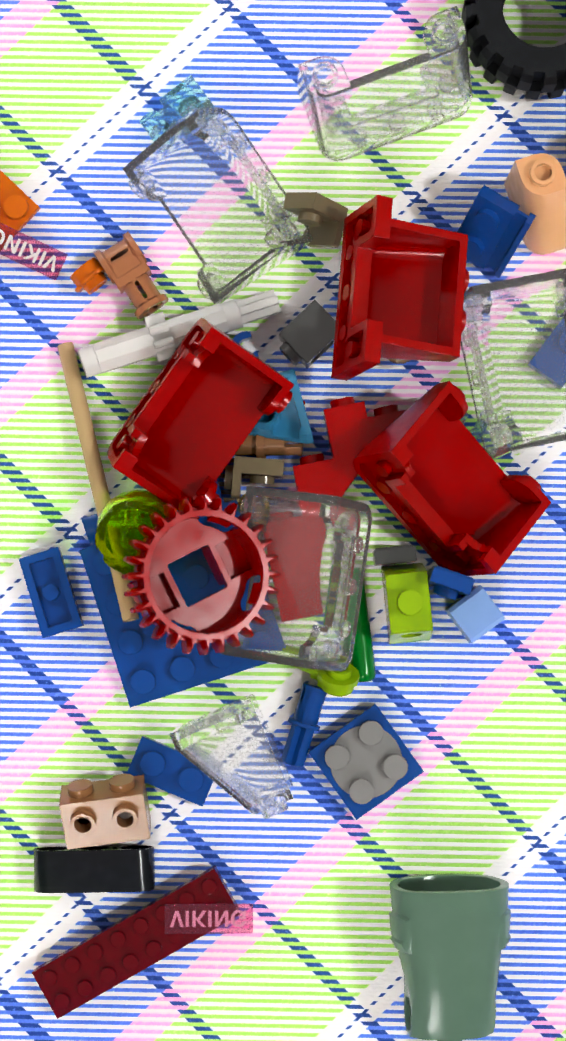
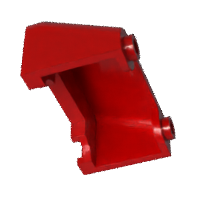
(196, 416)
(449, 486)

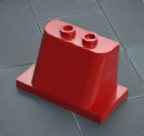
(397, 291)

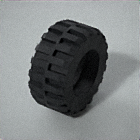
(508, 57)

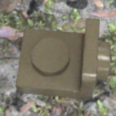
(320, 214)
(260, 470)

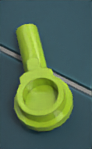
(335, 682)

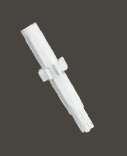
(163, 336)

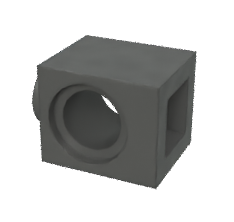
(308, 335)

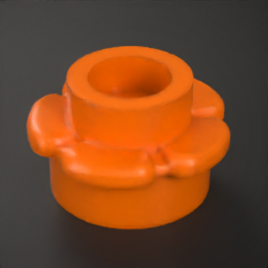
(89, 277)

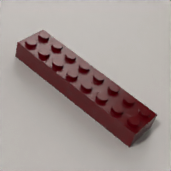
(124, 946)

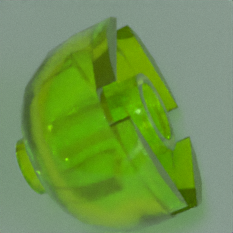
(119, 524)

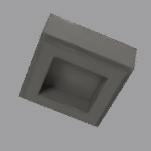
(394, 555)

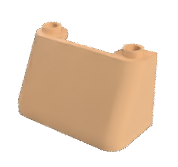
(540, 189)

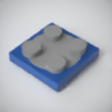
(365, 761)

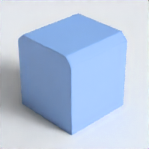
(475, 614)

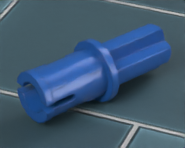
(303, 724)

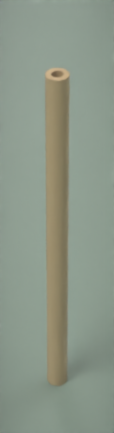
(92, 459)

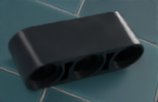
(94, 869)

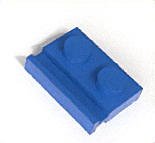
(494, 230)

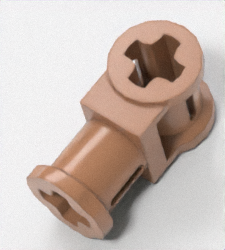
(128, 270)

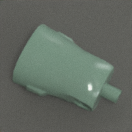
(450, 951)

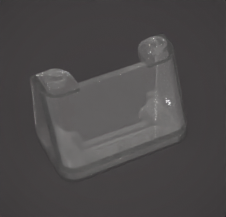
(390, 102)
(219, 200)
(518, 361)
(320, 586)
(238, 755)

